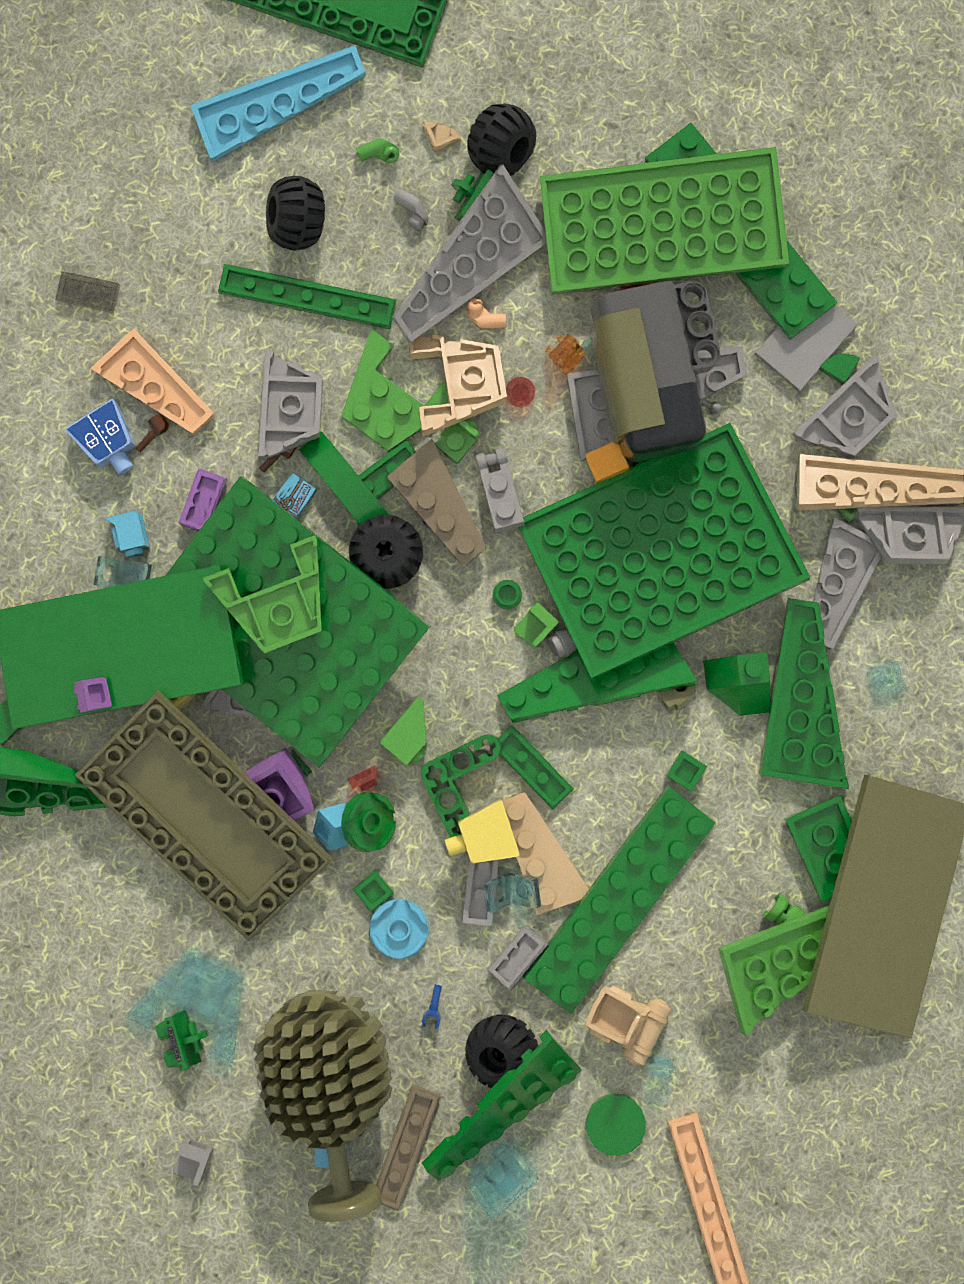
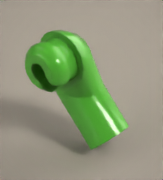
(379, 148)

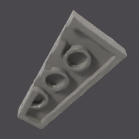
(843, 575)

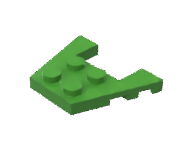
(380, 406)
(281, 611)

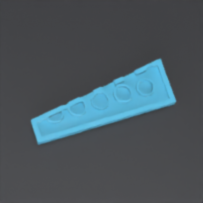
(258, 107)

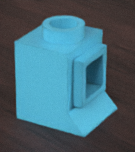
(129, 533)

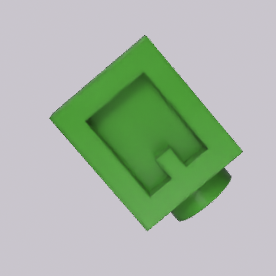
(458, 439)

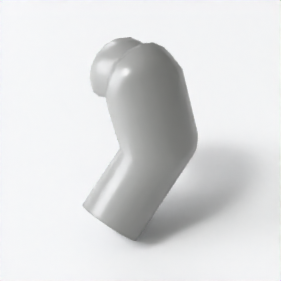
(411, 202)

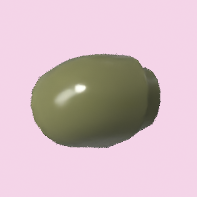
(677, 697)

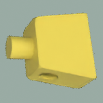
(485, 835)

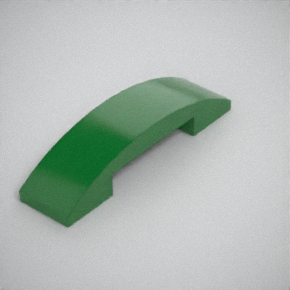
(342, 479)

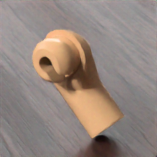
(482, 317)

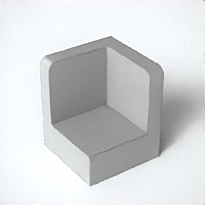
(193, 1160)

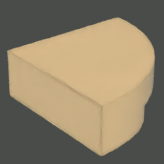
(440, 135)

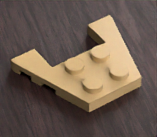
(471, 378)

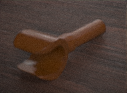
(159, 426)
(270, 461)

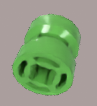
(782, 911)

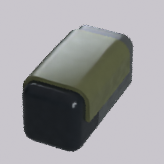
(650, 366)

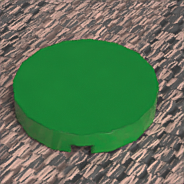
(368, 821)
(615, 1124)

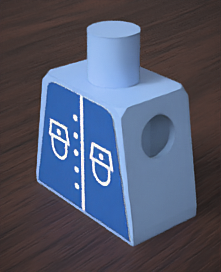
(105, 437)

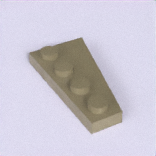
(434, 497)

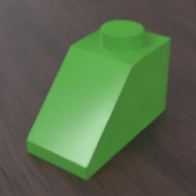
(408, 734)

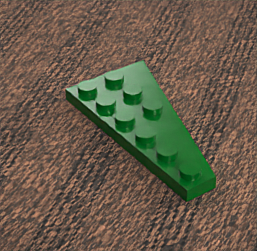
(569, 686)
(802, 718)

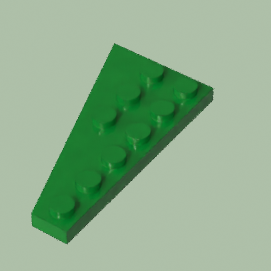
(505, 1103)

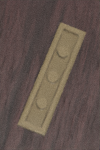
(406, 1145)

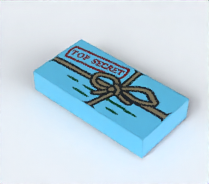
(294, 495)

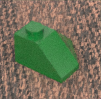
(740, 682)

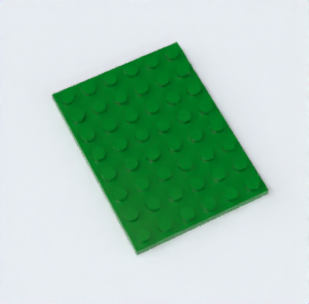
(662, 552)
(324, 681)

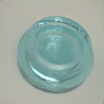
(661, 1066)

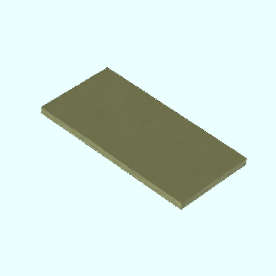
(203, 816)
(886, 907)

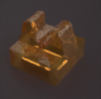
(566, 353)

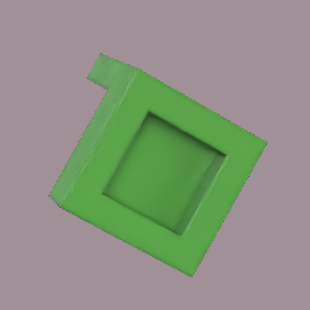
(536, 625)

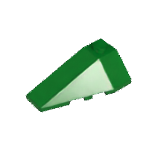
(40, 782)

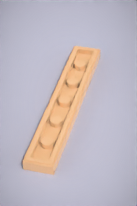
(707, 1200)

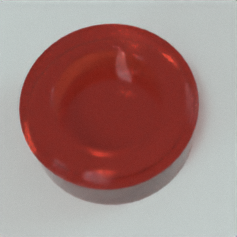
(520, 392)

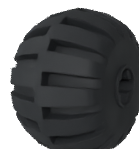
(501, 137)
(295, 213)
(405, 544)
(497, 1047)

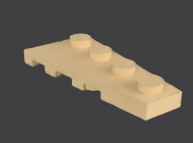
(542, 856)

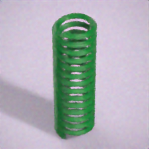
(301, 763)

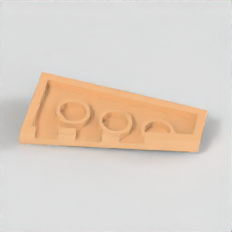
(147, 377)

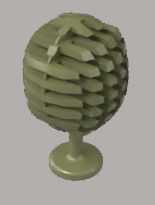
(325, 1084)

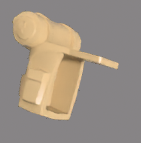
(628, 1022)

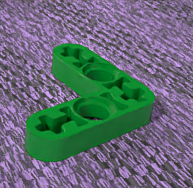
(451, 772)

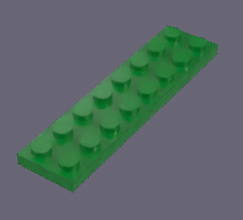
(788, 294)
(619, 899)

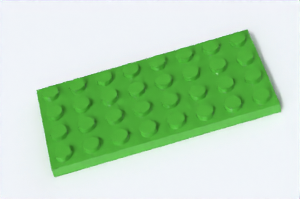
(664, 221)

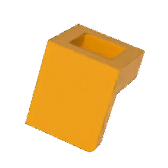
(606, 462)

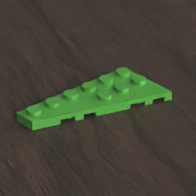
(771, 966)

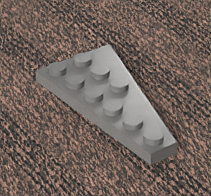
(483, 247)
(589, 407)

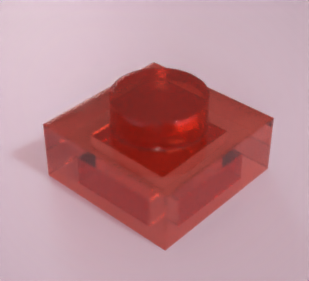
(365, 779)

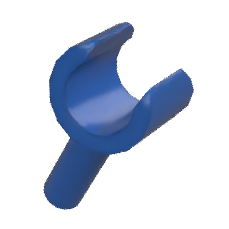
(433, 1008)

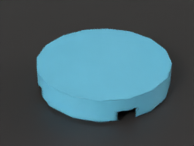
(406, 923)

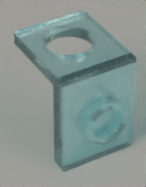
(122, 572)
(515, 890)

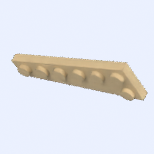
(862, 484)

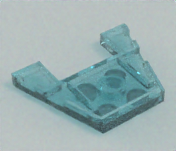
(203, 989)

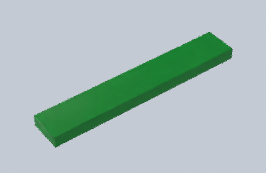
(307, 296)

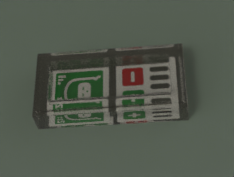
(87, 292)

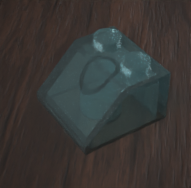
(502, 1178)

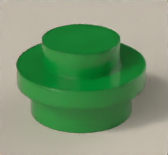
(507, 594)

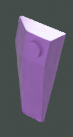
(283, 782)

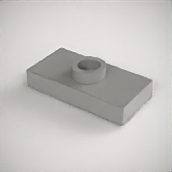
(518, 957)

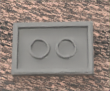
(804, 354)

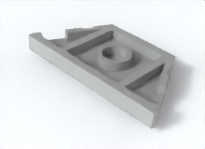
(288, 406)
(851, 413)
(912, 532)

